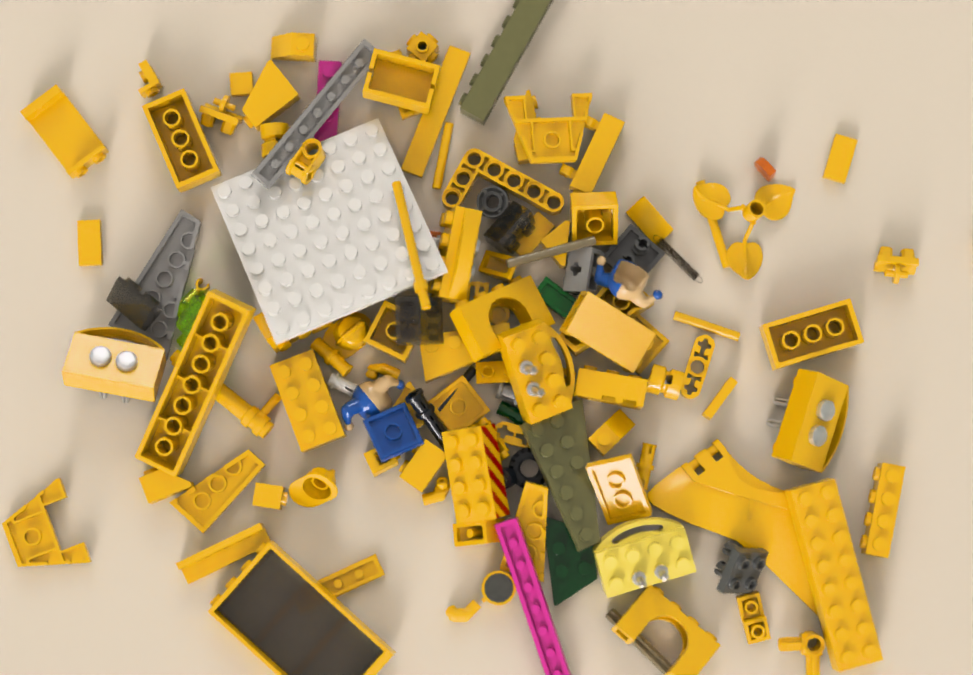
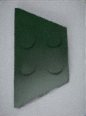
(568, 568)

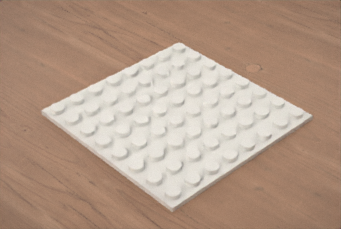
(330, 242)

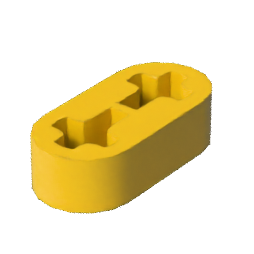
(509, 439)

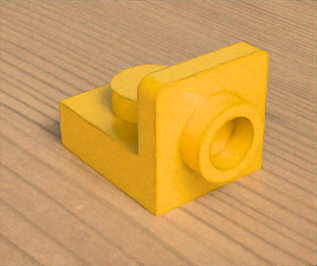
(148, 75)

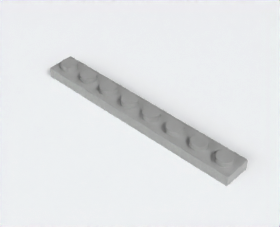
(314, 115)

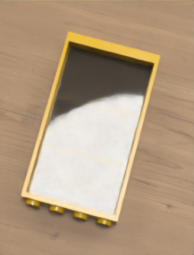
(295, 620)

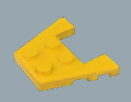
(550, 138)
(33, 535)

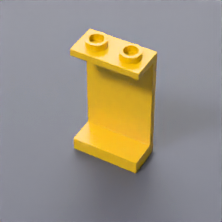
(65, 132)
(608, 331)

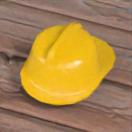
(348, 334)
(314, 488)

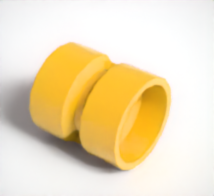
(271, 134)
(657, 378)

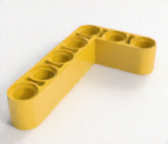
(500, 180)

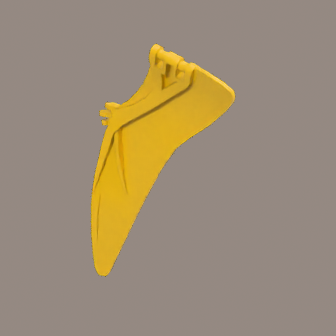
(737, 507)

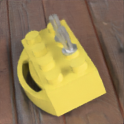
(642, 556)

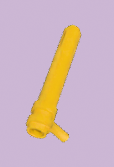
(249, 415)

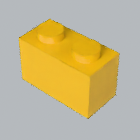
(422, 466)

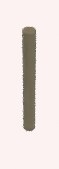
(552, 251)

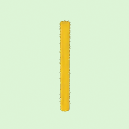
(718, 239)

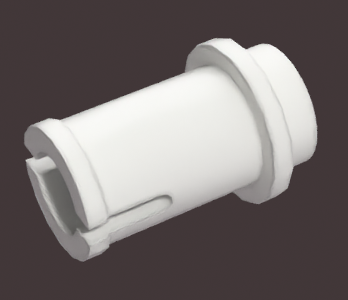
(341, 384)

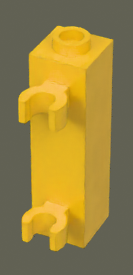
(596, 155)

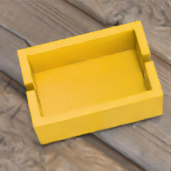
(401, 81)

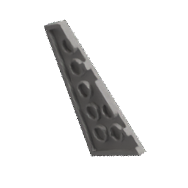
(166, 279)

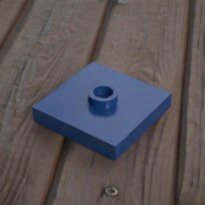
(393, 432)

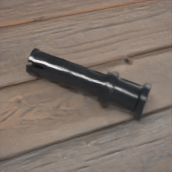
(425, 412)

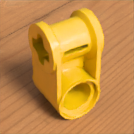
(305, 165)

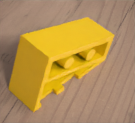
(610, 387)

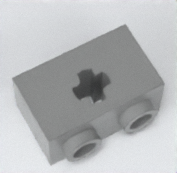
(581, 271)

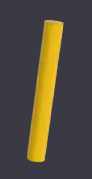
(442, 157)
(716, 329)

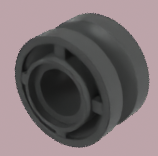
(488, 192)

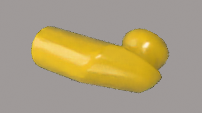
(381, 368)
(439, 493)
(462, 614)

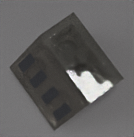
(510, 228)
(418, 325)

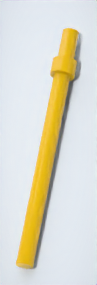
(420, 284)

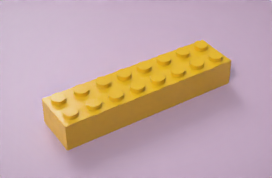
(195, 382)
(833, 574)

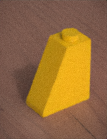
(269, 97)

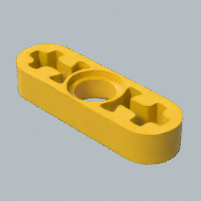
(696, 349)

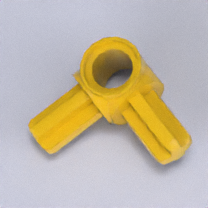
(800, 643)

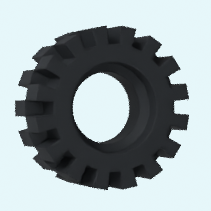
(515, 463)

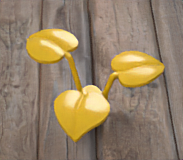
(770, 200)

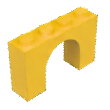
(473, 316)
(652, 605)

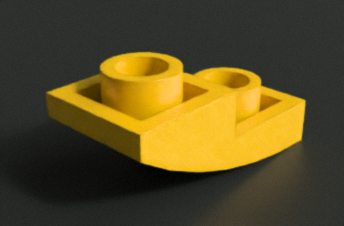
(753, 617)

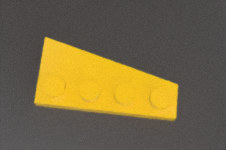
(532, 518)

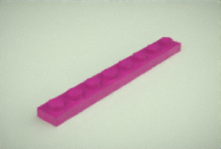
(532, 597)

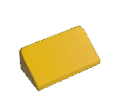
(649, 220)

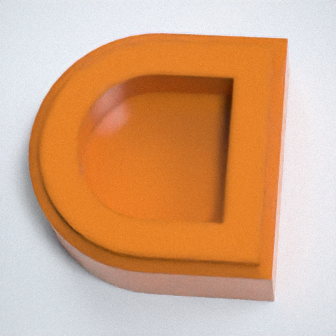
(765, 168)

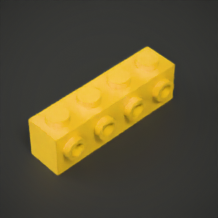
(883, 510)

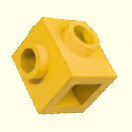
(429, 54)

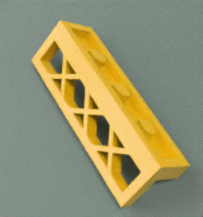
(223, 553)

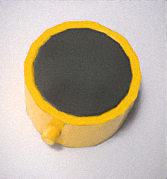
(498, 588)

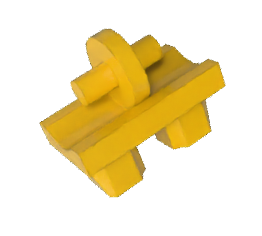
(211, 112)
(896, 266)

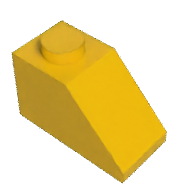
(294, 47)
(611, 432)
(160, 485)
(476, 532)

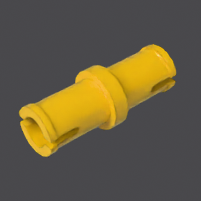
(331, 356)
(645, 463)

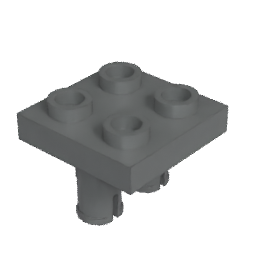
(634, 248)
(741, 570)

